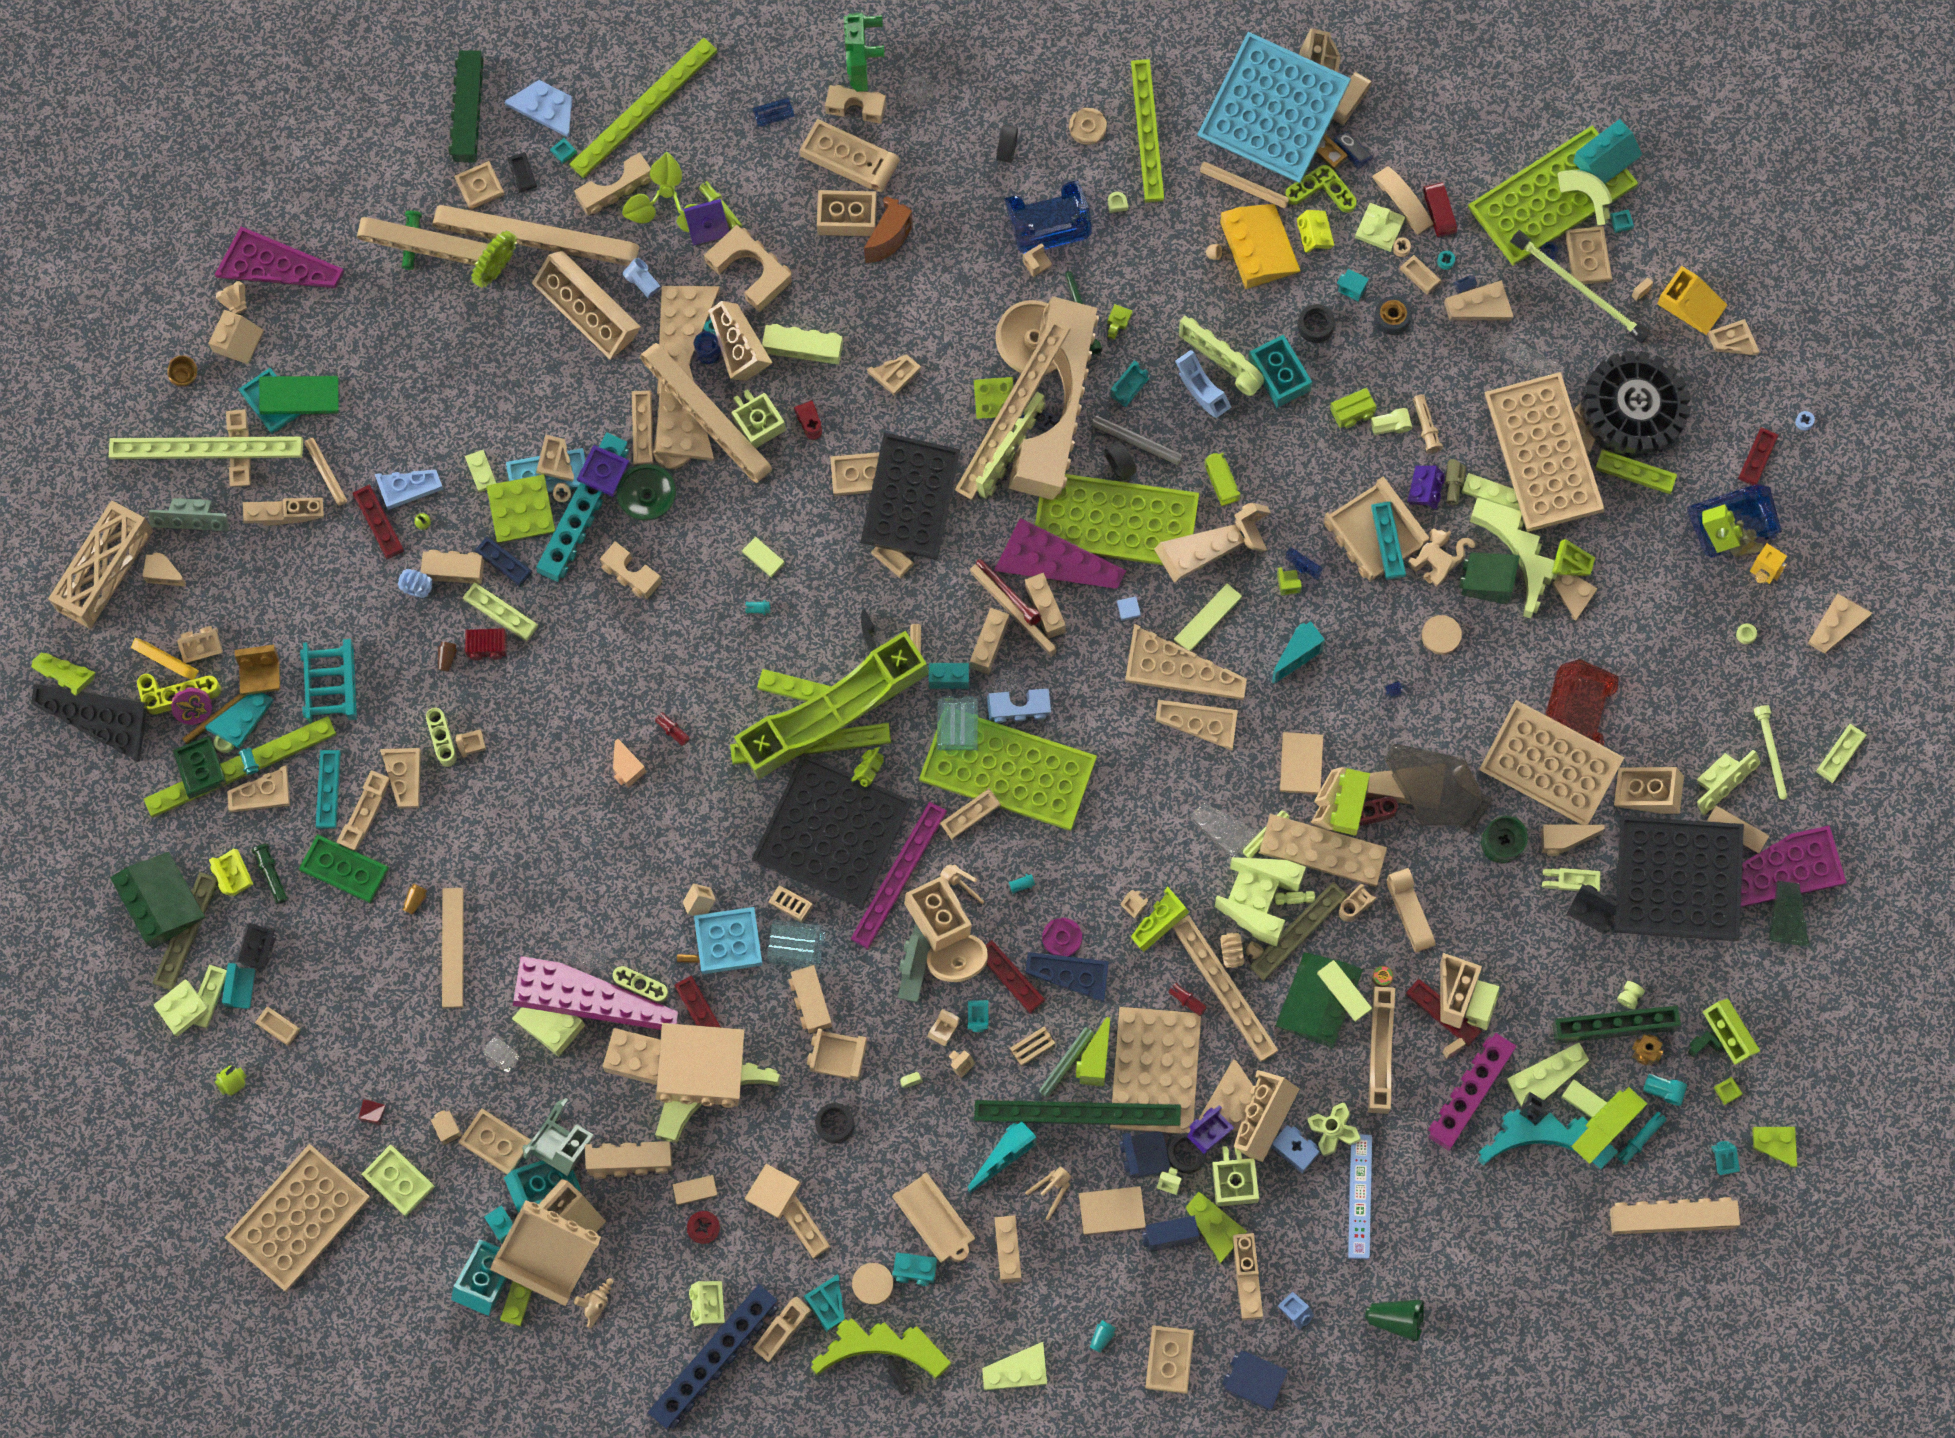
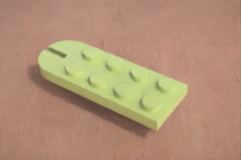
(1248, 376)

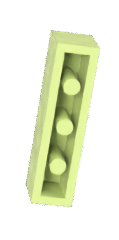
(802, 344)

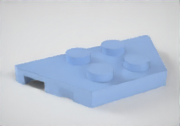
(544, 105)

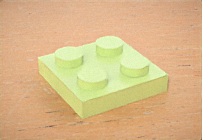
(181, 1008)

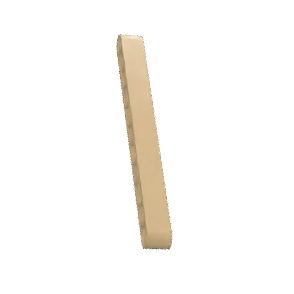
(536, 235)

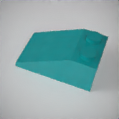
(1302, 647)
(535, 1182)
(477, 1284)

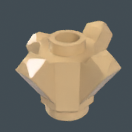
(233, 297)

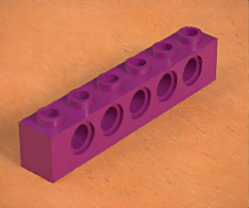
(1503, 1051)

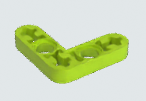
(1326, 184)

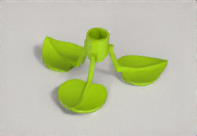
(667, 174)

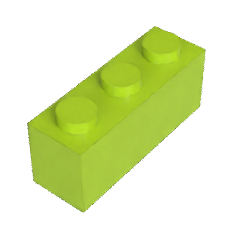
(1350, 801)
(1731, 1031)

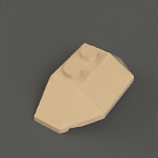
(1321, 49)

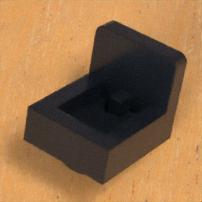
(1533, 1108)

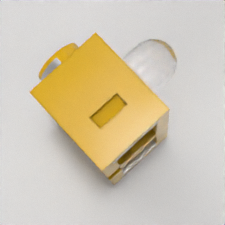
(1768, 565)

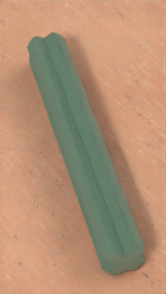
(1066, 1062)

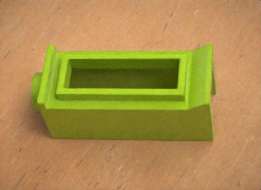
(1222, 479)

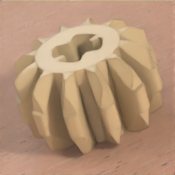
(1232, 950)

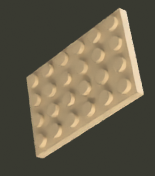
(1551, 763)
(1157, 1063)
(297, 1217)

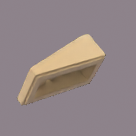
(803, 913)

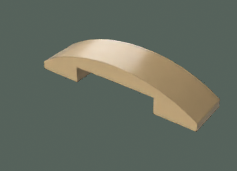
(1404, 198)
(239, 467)
(365, 811)

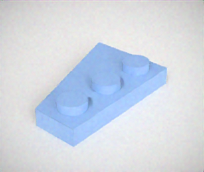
(404, 488)

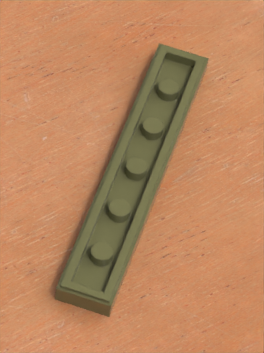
(1298, 931)
(181, 943)

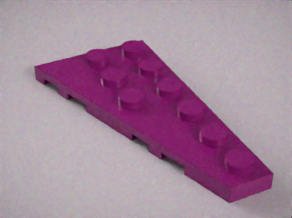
(1039, 551)

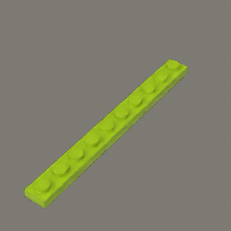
(643, 107)
(233, 768)

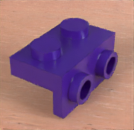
(1426, 486)
(1209, 1130)

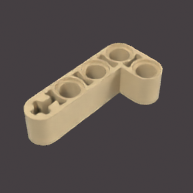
(1410, 911)

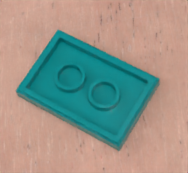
(251, 394)

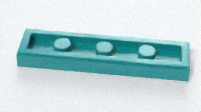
(1388, 540)
(328, 789)

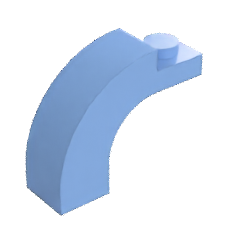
(1200, 386)

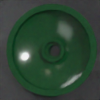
(643, 481)

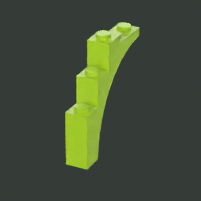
(854, 1341)

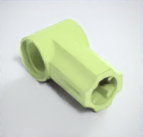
(1396, 421)

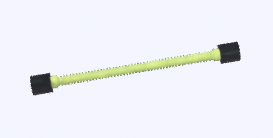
(1523, 242)

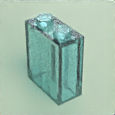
(957, 723)
(795, 944)

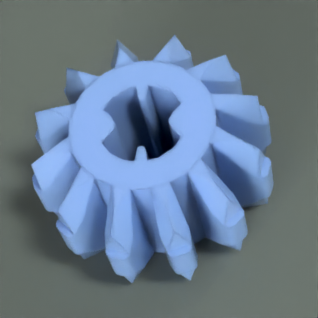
(415, 583)

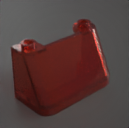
(1580, 697)

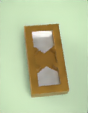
(1331, 153)

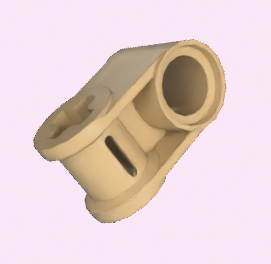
(1358, 900)

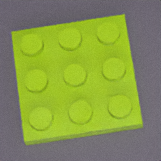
(520, 508)

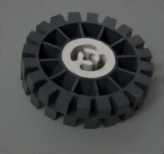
(1628, 426)

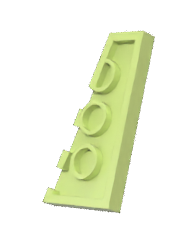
(1548, 1074)

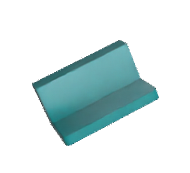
(238, 986)

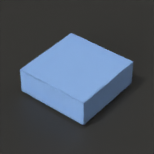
(1128, 608)

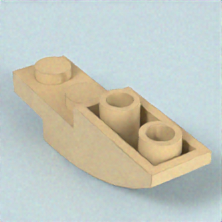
(283, 512)
(1247, 1276)

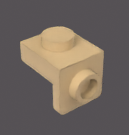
(944, 1027)

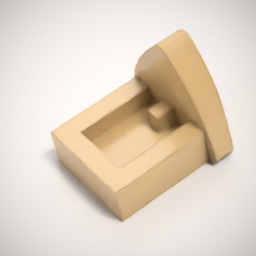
(470, 742)

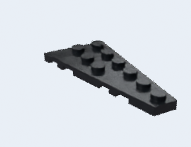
(102, 717)

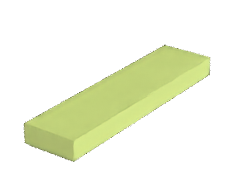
(500, 611)
(1208, 618)

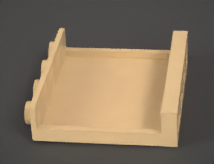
(1356, 529)
(700, 1065)
(545, 1252)

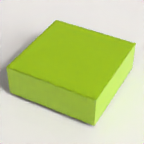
(1728, 1090)

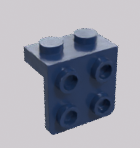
(1144, 1154)

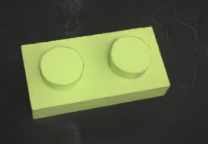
(480, 470)

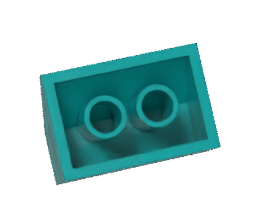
(1609, 152)

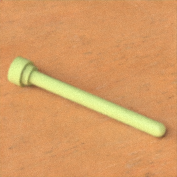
(1763, 714)

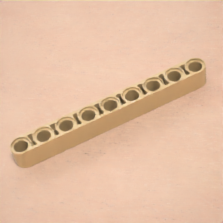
(706, 412)

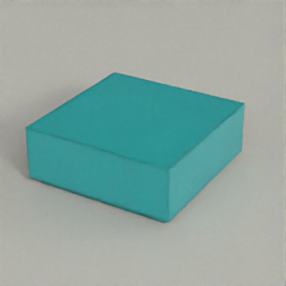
(563, 151)
(1621, 221)

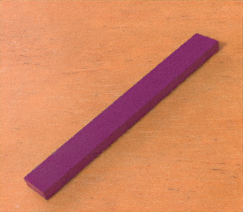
(898, 875)

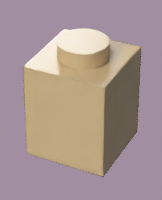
(446, 1127)

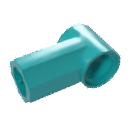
(1671, 1090)

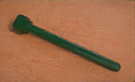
(1096, 347)

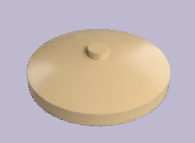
(1019, 333)

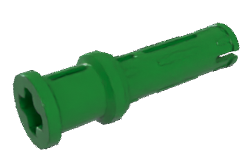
(412, 220)

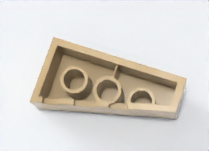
(738, 342)
(1193, 552)
(1265, 1114)
(628, 1159)

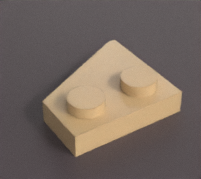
(1734, 339)
(895, 373)

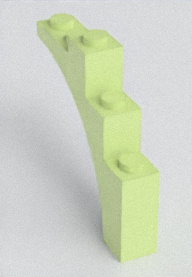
(1507, 525)
(676, 1114)

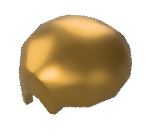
(182, 371)

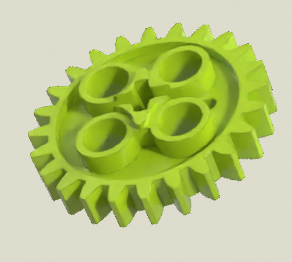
(494, 258)

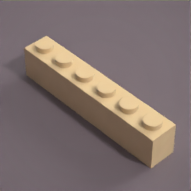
(1674, 1216)

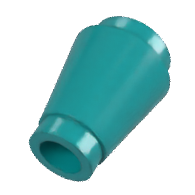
(1103, 1334)

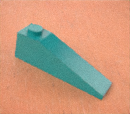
(1012, 1146)

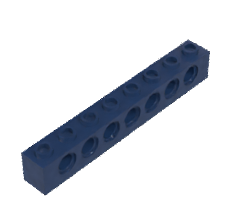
(757, 1297)

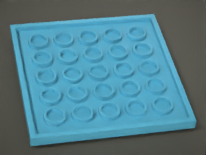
(1274, 107)

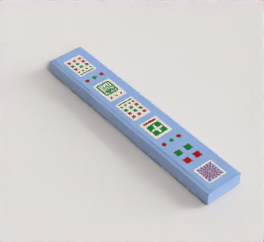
(1360, 1198)

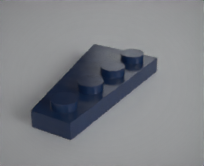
(1073, 973)

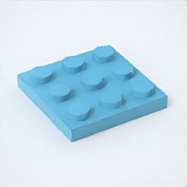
(728, 940)

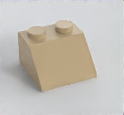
(235, 337)

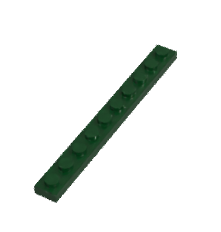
(1077, 1113)

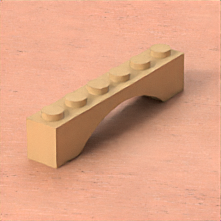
(1381, 1049)

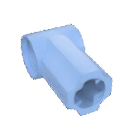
(638, 274)

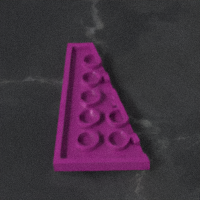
(266, 260)

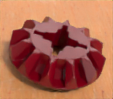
(693, 1225)

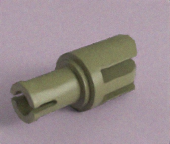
(1454, 480)

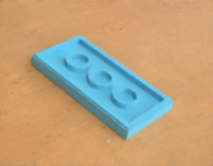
(527, 468)

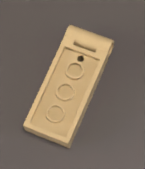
(849, 156)

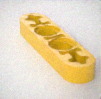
(164, 658)

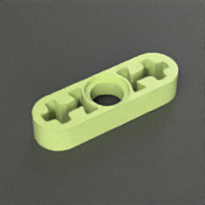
(656, 985)

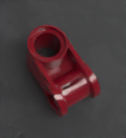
(808, 417)

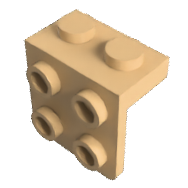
(1246, 521)

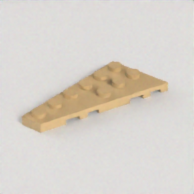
(684, 315)

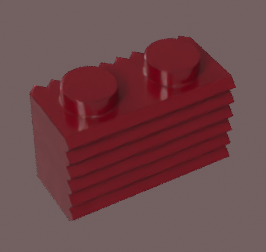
(486, 643)

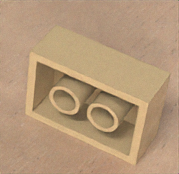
(846, 213)
(937, 914)
(633, 1056)

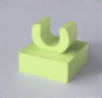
(1169, 1181)

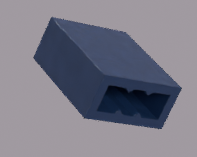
(1170, 1234)
(1254, 1380)

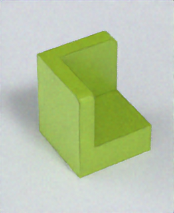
(1288, 582)

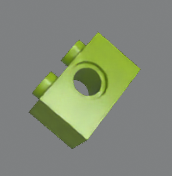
(1721, 528)

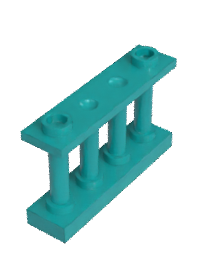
(346, 671)

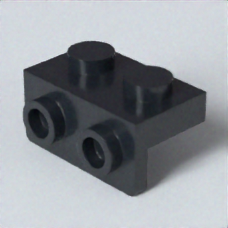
(256, 946)

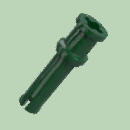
(267, 865)

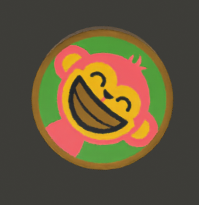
(1382, 976)

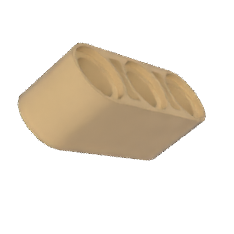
(1355, 92)

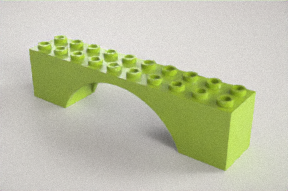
(873, 682)

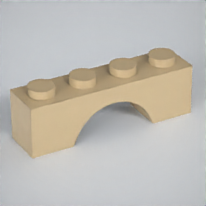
(594, 197)

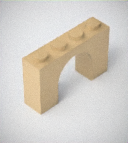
(740, 244)

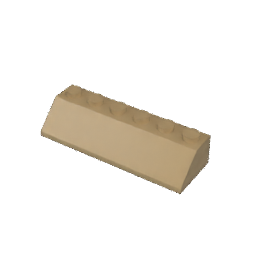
(585, 304)

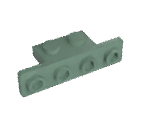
(189, 515)
(913, 966)

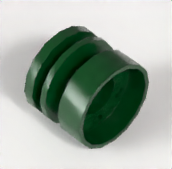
(1515, 839)

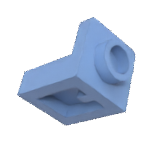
(1296, 1310)

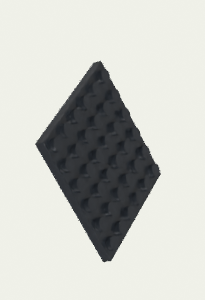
(831, 831)
(1679, 878)

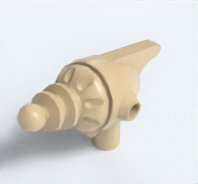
(594, 1302)

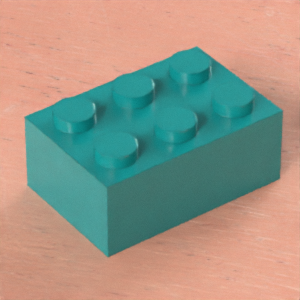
(1282, 371)

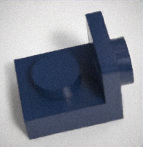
(1465, 284)

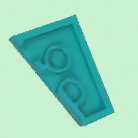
(240, 719)

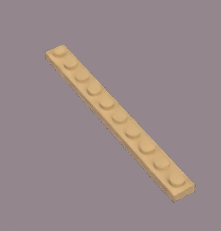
(1014, 405)

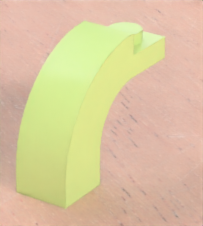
(1591, 185)

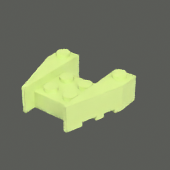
(1255, 893)

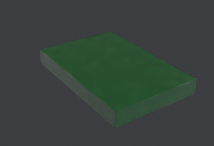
(199, 767)

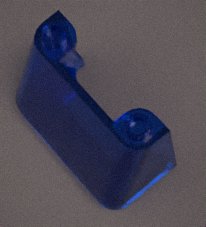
(1051, 220)
(1750, 504)

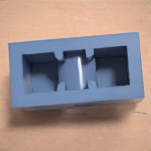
(1298, 1159)

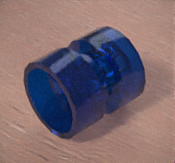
(707, 347)

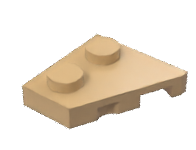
(554, 459)
(1574, 593)

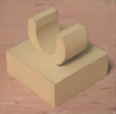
(1134, 903)
(961, 1063)

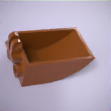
(889, 232)

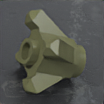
(1747, 542)

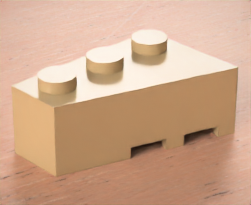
(1480, 304)
(1456, 988)

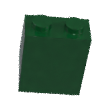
(1489, 576)

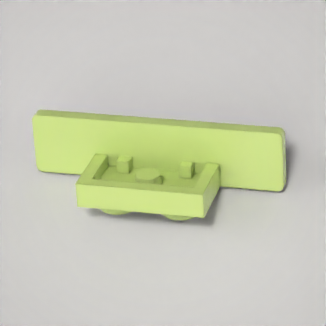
(1723, 778)

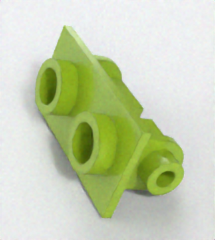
(871, 760)

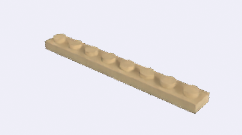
(1225, 989)

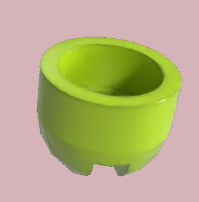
(419, 524)

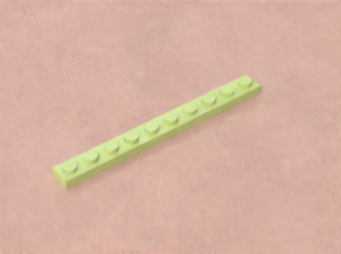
(206, 447)

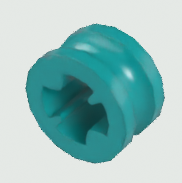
(1444, 266)

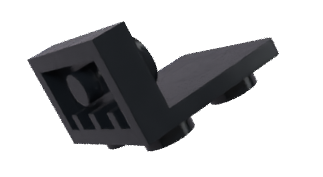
(1592, 908)

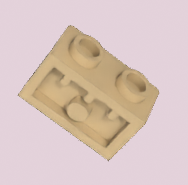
(199, 644)

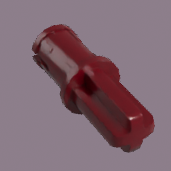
(672, 729)
(1187, 999)

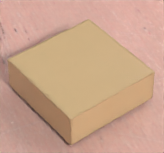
(1642, 289)
(1453, 1048)

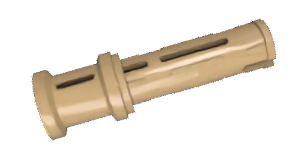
(1429, 431)

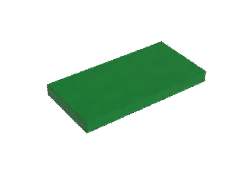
(298, 395)
(344, 868)

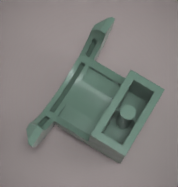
(558, 1145)

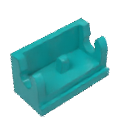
(1129, 384)

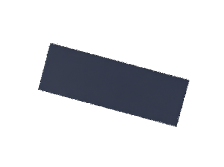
(503, 561)

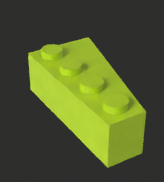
(1608, 1123)

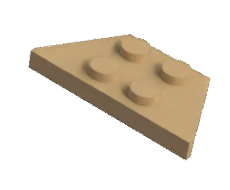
(1232, 1095)

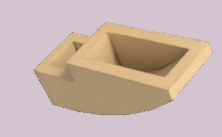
(1326, 800)
(782, 1329)

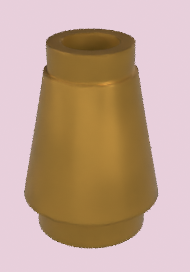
(414, 898)

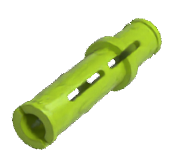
(712, 195)

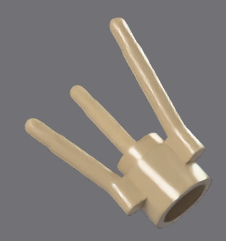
(951, 875)
(1058, 1179)

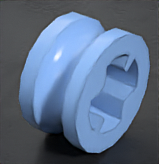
(1807, 415)

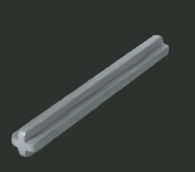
(1136, 440)

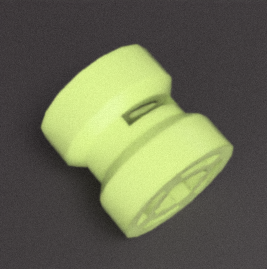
(1631, 995)

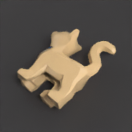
(1437, 558)

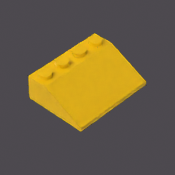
(1259, 244)

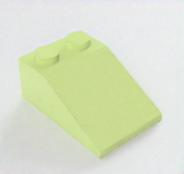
(550, 1028)

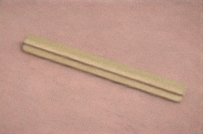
(1244, 184)

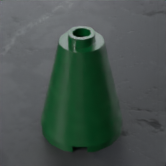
(1398, 1317)

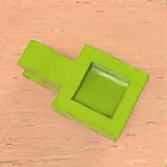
(1118, 320)

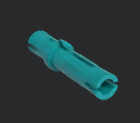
(1635, 1145)

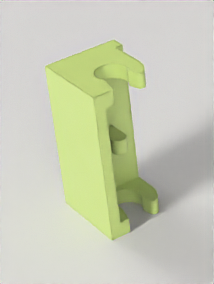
(1482, 1004)

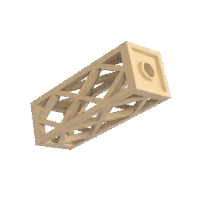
(89, 554)

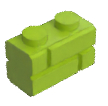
(1353, 408)

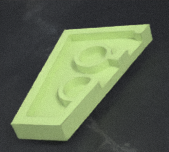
(1018, 1370)

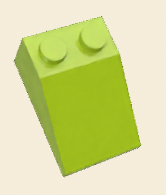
(1093, 1062)

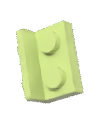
(707, 1303)

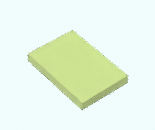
(398, 1180)

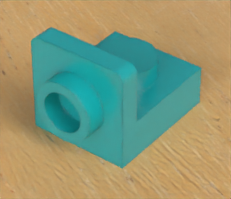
(1726, 1157)

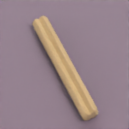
(325, 471)

